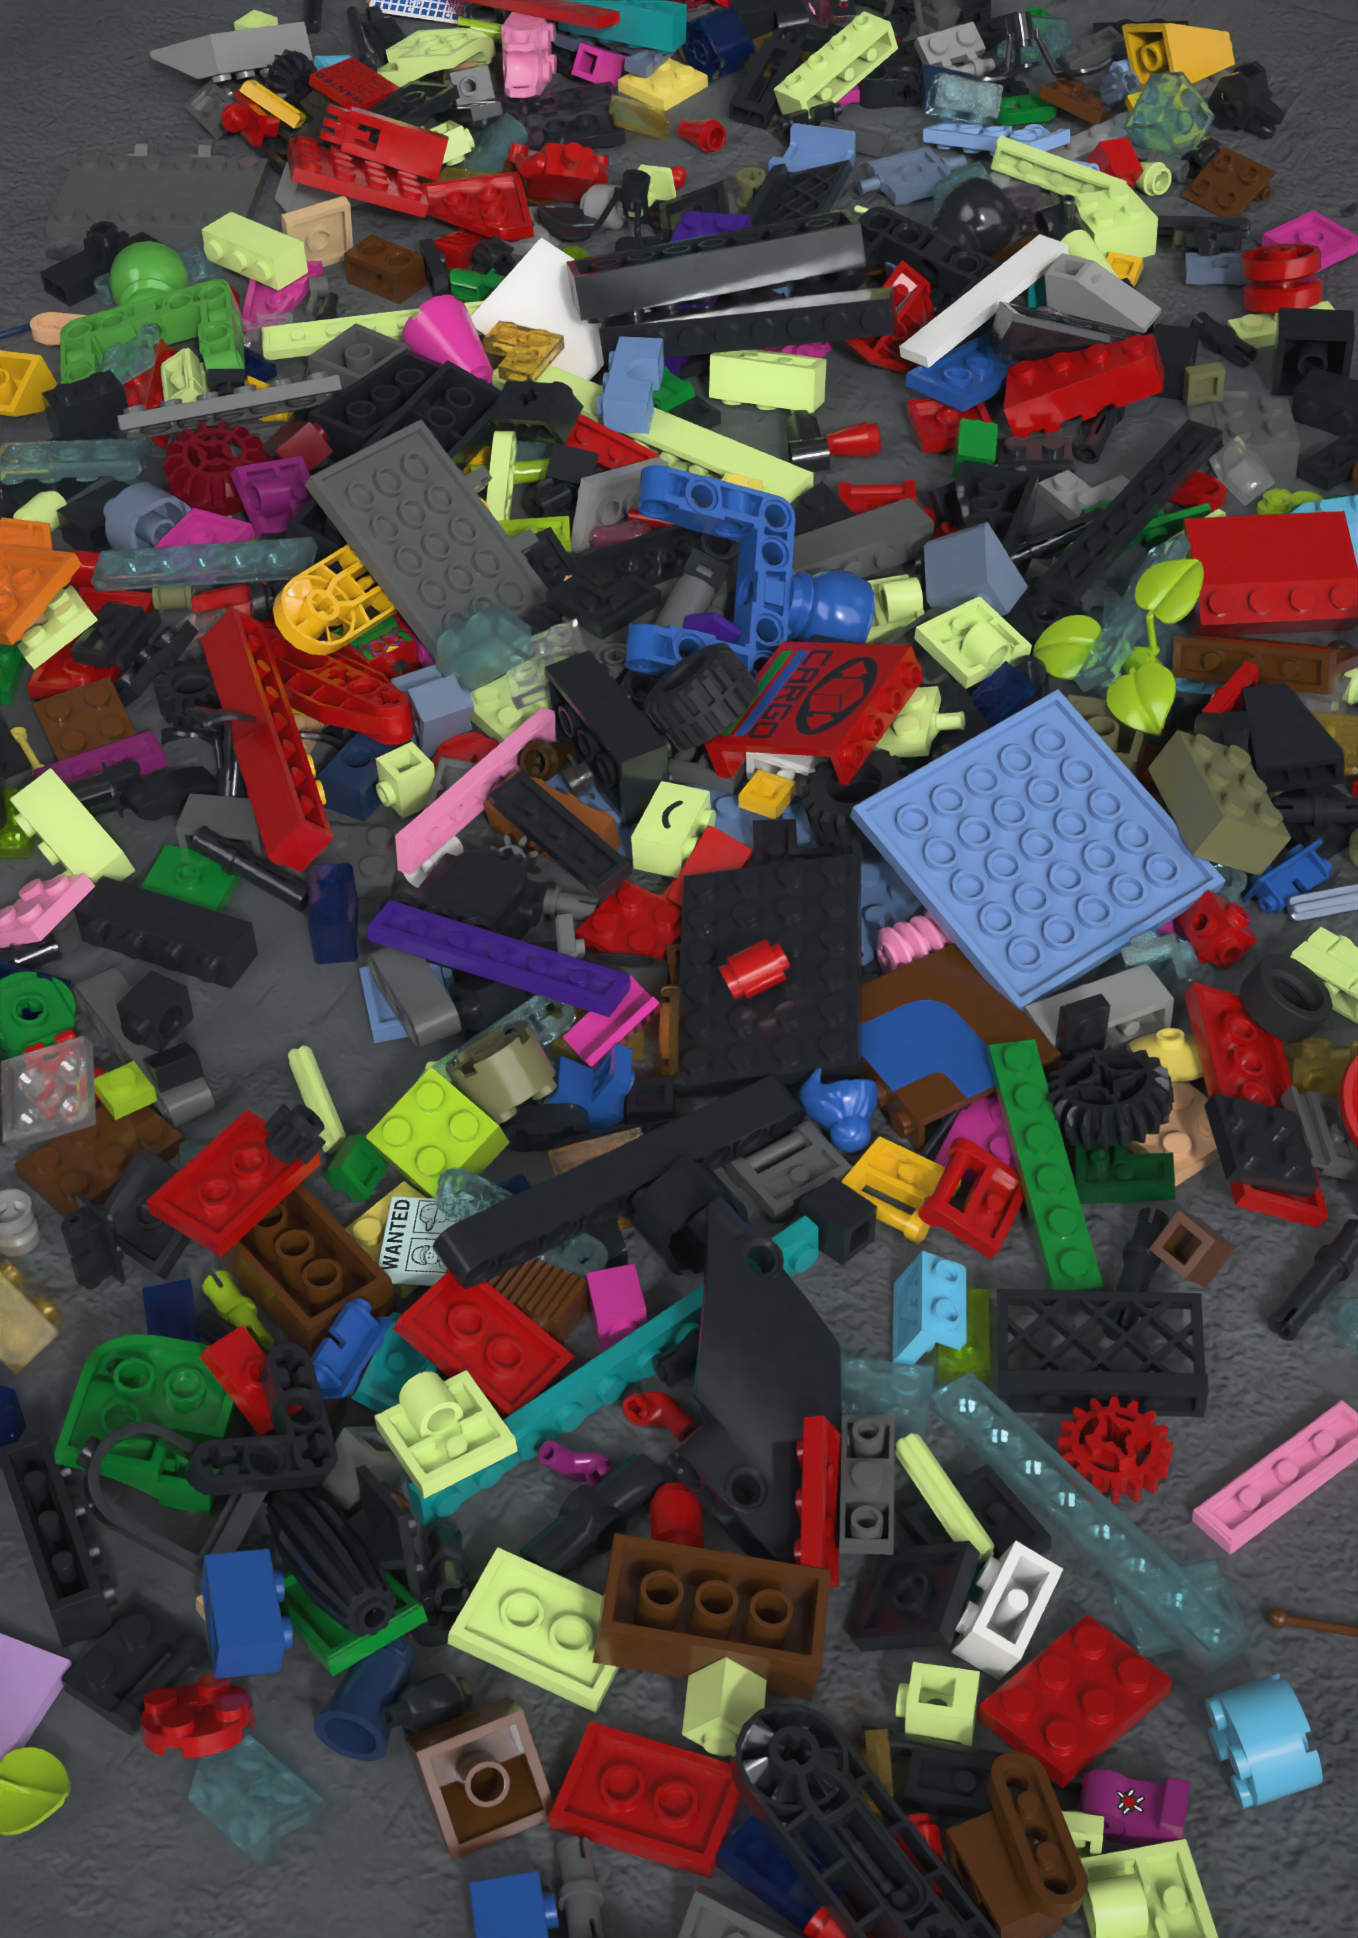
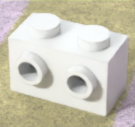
(1006, 1611)

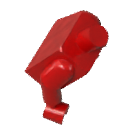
(559, 170)

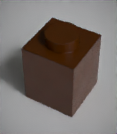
(1192, 1248)

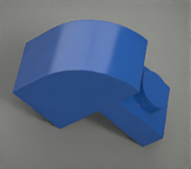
(596, 1089)

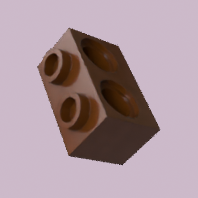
(385, 269)

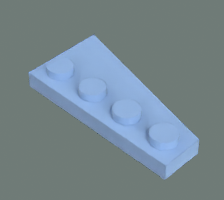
(976, 139)

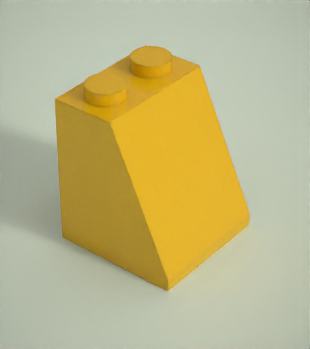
(1176, 48)

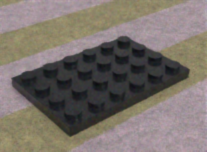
(795, 1024)

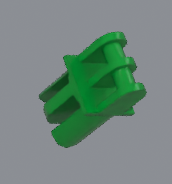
(473, 286)

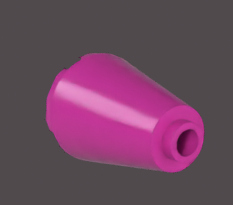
(448, 333)

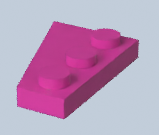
(265, 299)

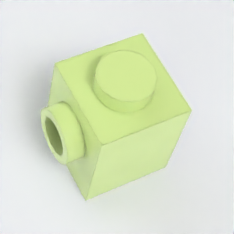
(405, 779)
(720, 1703)

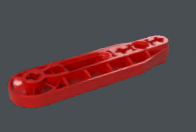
(342, 691)

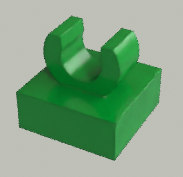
(356, 1168)

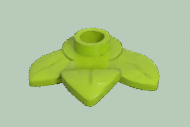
(1281, 500)

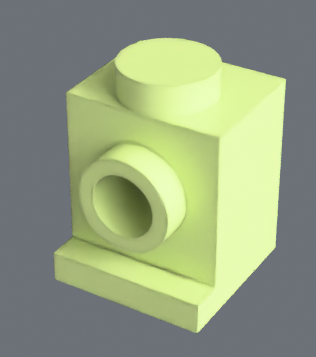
(940, 1702)

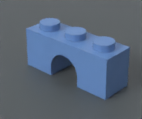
(628, 387)

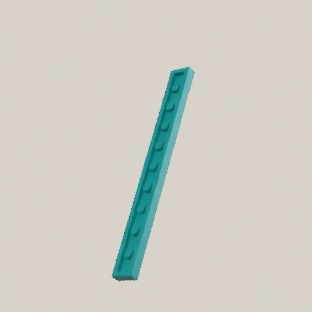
(602, 1380)

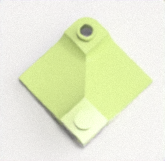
(434, 51)

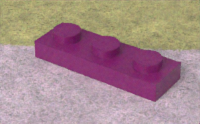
(138, 748)

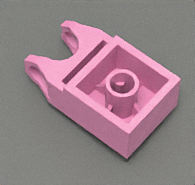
(527, 54)

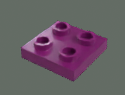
(272, 492)

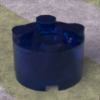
(717, 44)

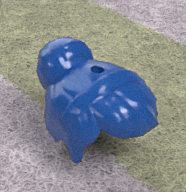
(841, 1109)

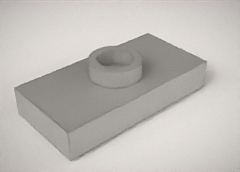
(566, 938)

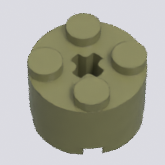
(503, 1071)

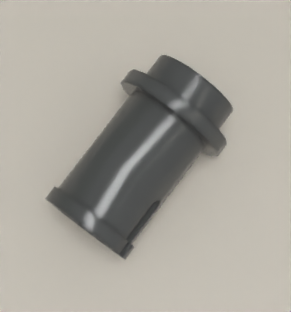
(562, 902)

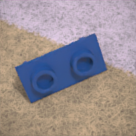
(1298, 867)
(359, 1338)

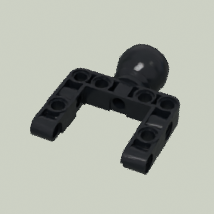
(954, 253)

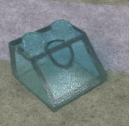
(1169, 115)

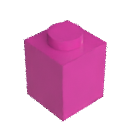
(598, 64)
(615, 1303)

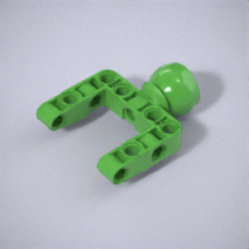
(153, 287)

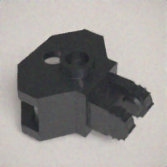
(1245, 101)

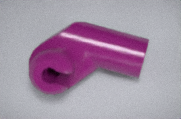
(575, 1464)

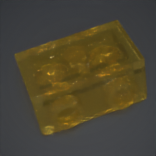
(25, 1322)

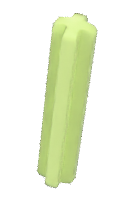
(317, 1096)
(942, 1495)

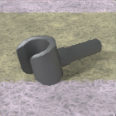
(318, 288)

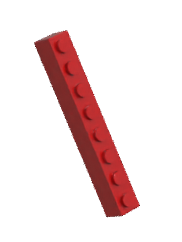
(271, 749)

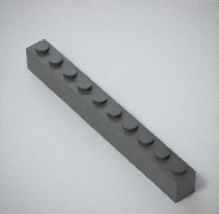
(856, 544)

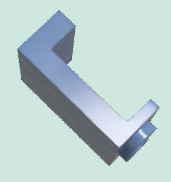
(816, 147)

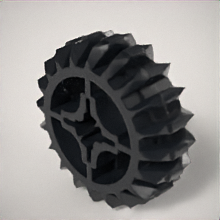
(1110, 1097)

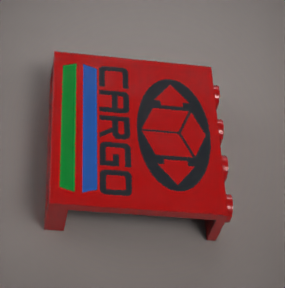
(821, 703)

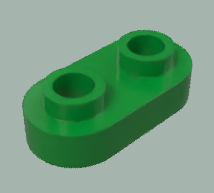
(1025, 110)

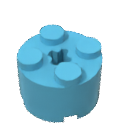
(1265, 1739)

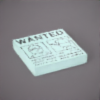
(409, 1240)

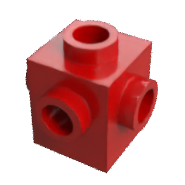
(1225, 934)

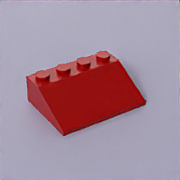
(1274, 574)

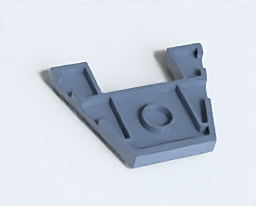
(641, 62)

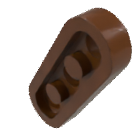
(1037, 1815)

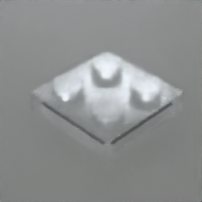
(48, 1093)

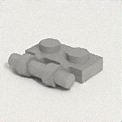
(955, 46)

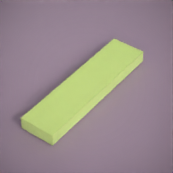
(1048, 169)

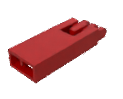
(398, 144)

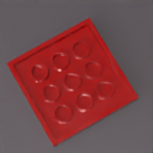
(354, 176)

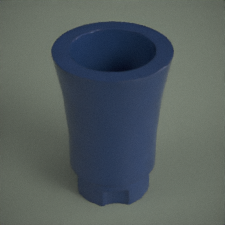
(351, 1717)

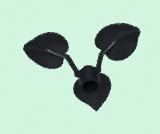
(1018, 36)
(633, 194)
(229, 777)

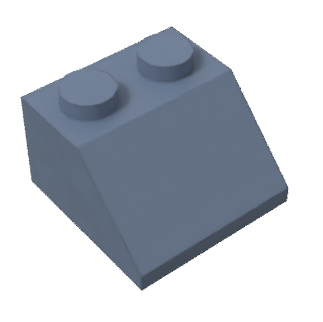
(971, 566)

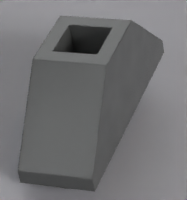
(867, 1484)

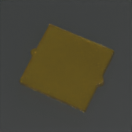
(639, 117)

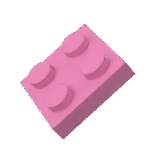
(41, 908)

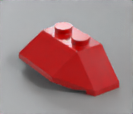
(913, 313)

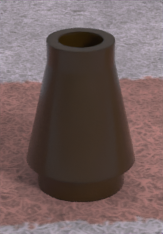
(545, 758)

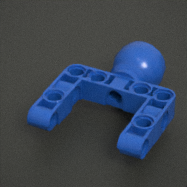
(767, 595)

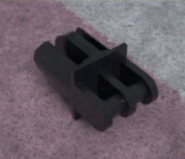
(103, 791)

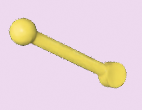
(20, 736)

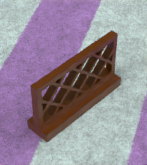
(1300, 665)

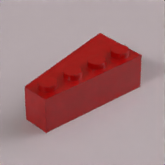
(1081, 383)

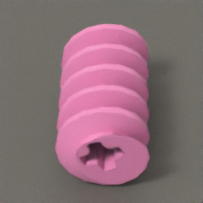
(909, 942)

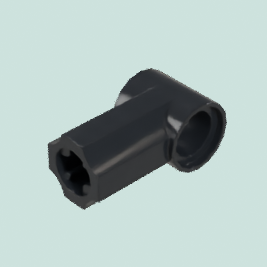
(805, 444)

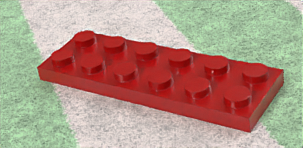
(1248, 1065)

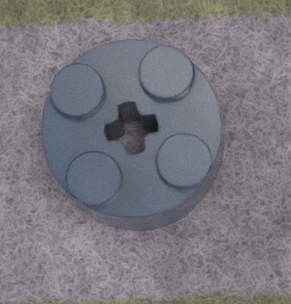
(141, 516)

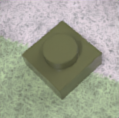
(1203, 384)

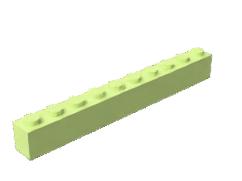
(690, 445)

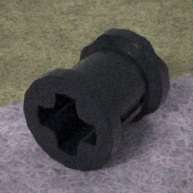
(1201, 156)

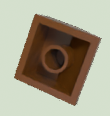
(481, 1776)

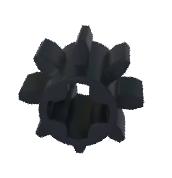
(104, 242)
(495, 255)
(549, 499)
(523, 848)
(294, 1134)

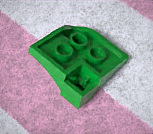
(154, 1383)

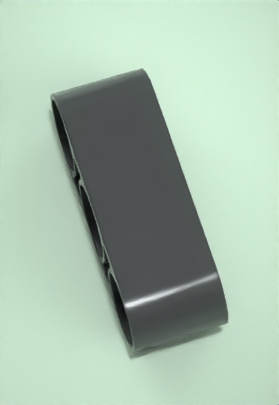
(414, 995)

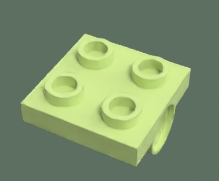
(897, 604)
(971, 641)
(444, 1431)
(1146, 1894)

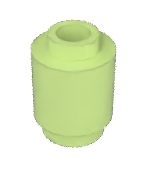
(42, 509)

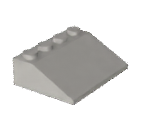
(234, 51)

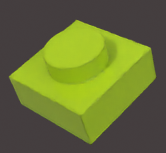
(124, 1090)

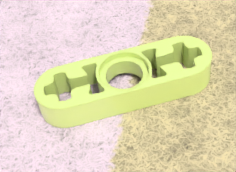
(502, 472)

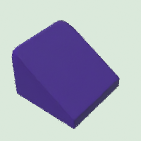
(712, 624)

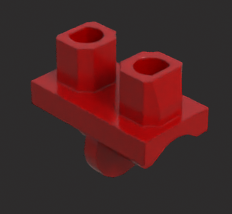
(249, 119)

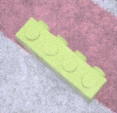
(838, 64)

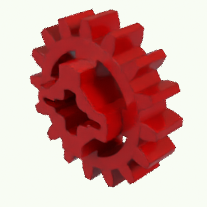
(1116, 1448)

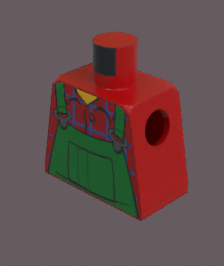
(385, 647)

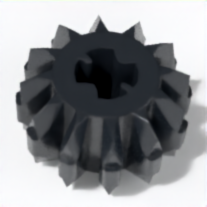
(290, 76)

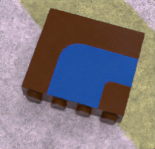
(931, 1038)

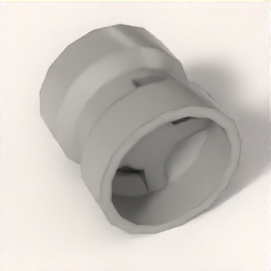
(17, 1223)

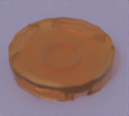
(670, 1029)

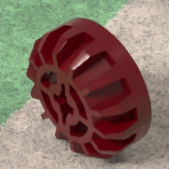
(201, 465)

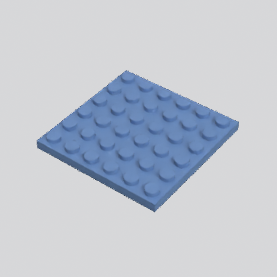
(1036, 850)

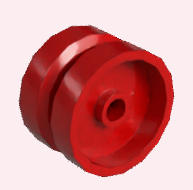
(1281, 277)

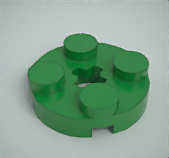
(38, 994)

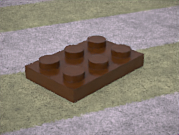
(95, 1157)

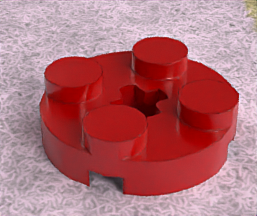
(196, 1717)

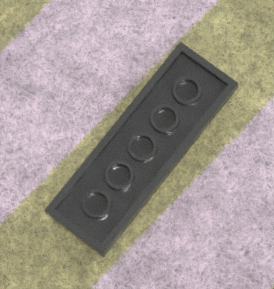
(241, 406)

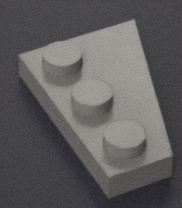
(606, 500)

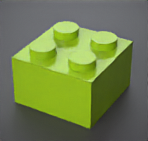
(434, 1132)

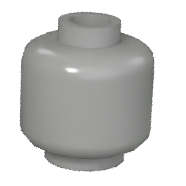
(595, 202)

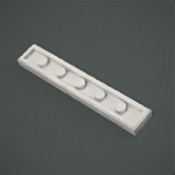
(982, 301)

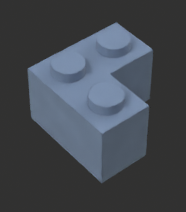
(438, 707)

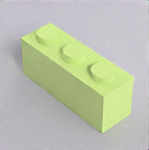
(254, 251)
(768, 379)
(68, 830)

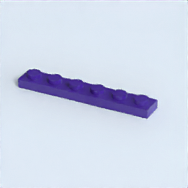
(499, 958)

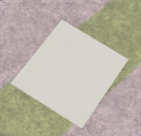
(541, 298)

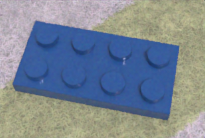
(963, 375)

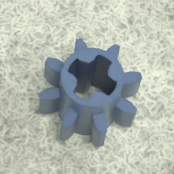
(1117, 86)

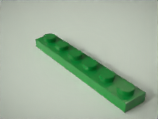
(1043, 1167)

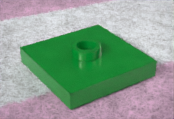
(191, 878)

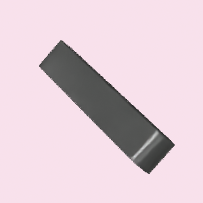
(98, 1001)

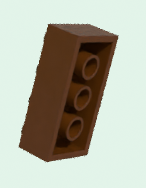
(306, 1269)
(691, 1606)

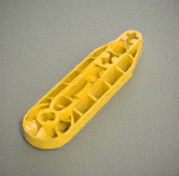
(328, 599)

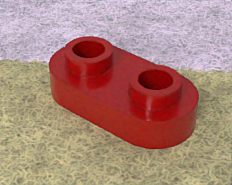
(1201, 490)

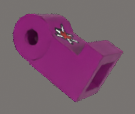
(1134, 1809)

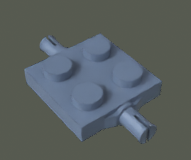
(908, 175)

